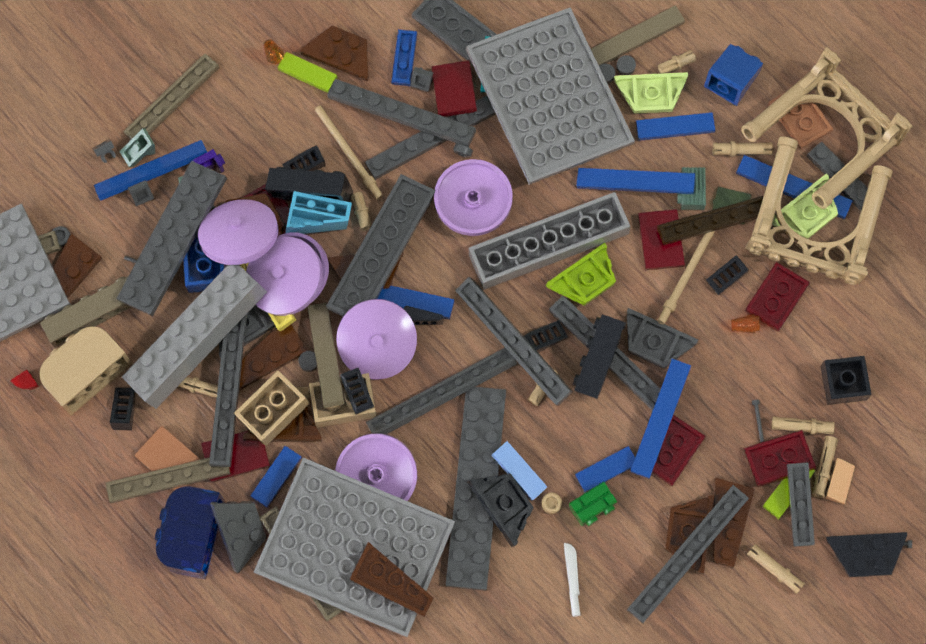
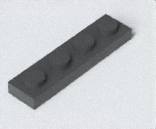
(831, 164)
(800, 504)

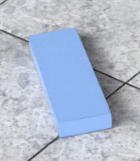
(522, 473)

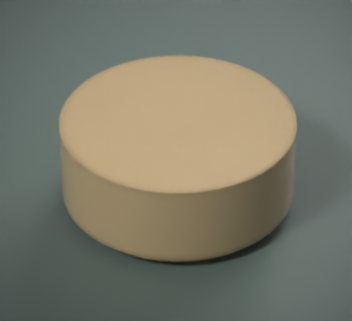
(551, 503)

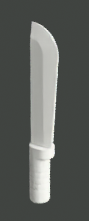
(572, 572)

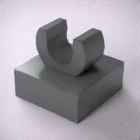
(421, 79)
(104, 148)
(141, 193)

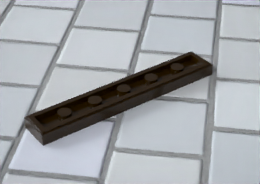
(710, 221)

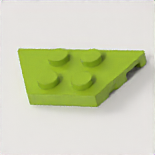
(586, 277)

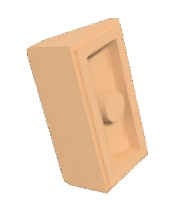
(840, 481)

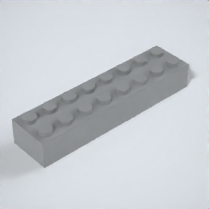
(549, 240)
(194, 335)

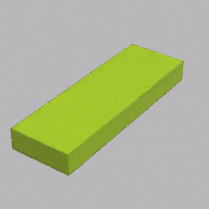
(307, 72)
(779, 500)

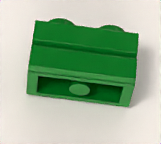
(592, 504)

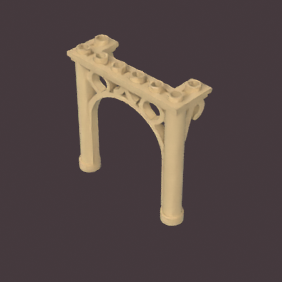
(825, 75)
(762, 236)

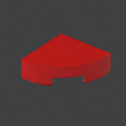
(24, 381)

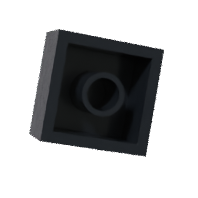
(845, 380)

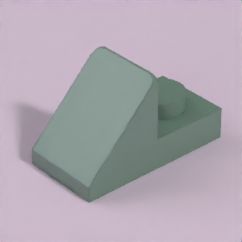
(137, 148)

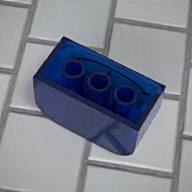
(188, 531)

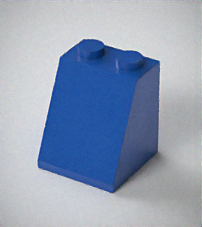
(733, 74)

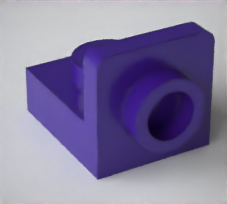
(210, 159)

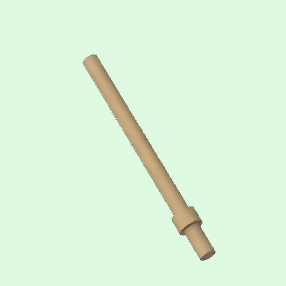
(369, 181)
(670, 305)

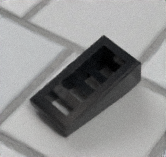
(313, 151)
(744, 270)
(424, 317)
(542, 346)
(352, 374)
(122, 421)

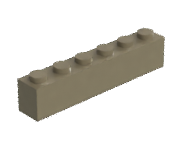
(87, 313)

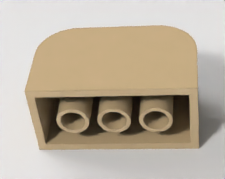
(82, 367)

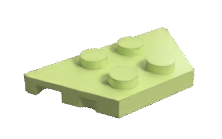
(651, 91)
(804, 215)

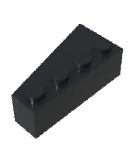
(283, 182)
(599, 356)

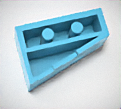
(317, 214)

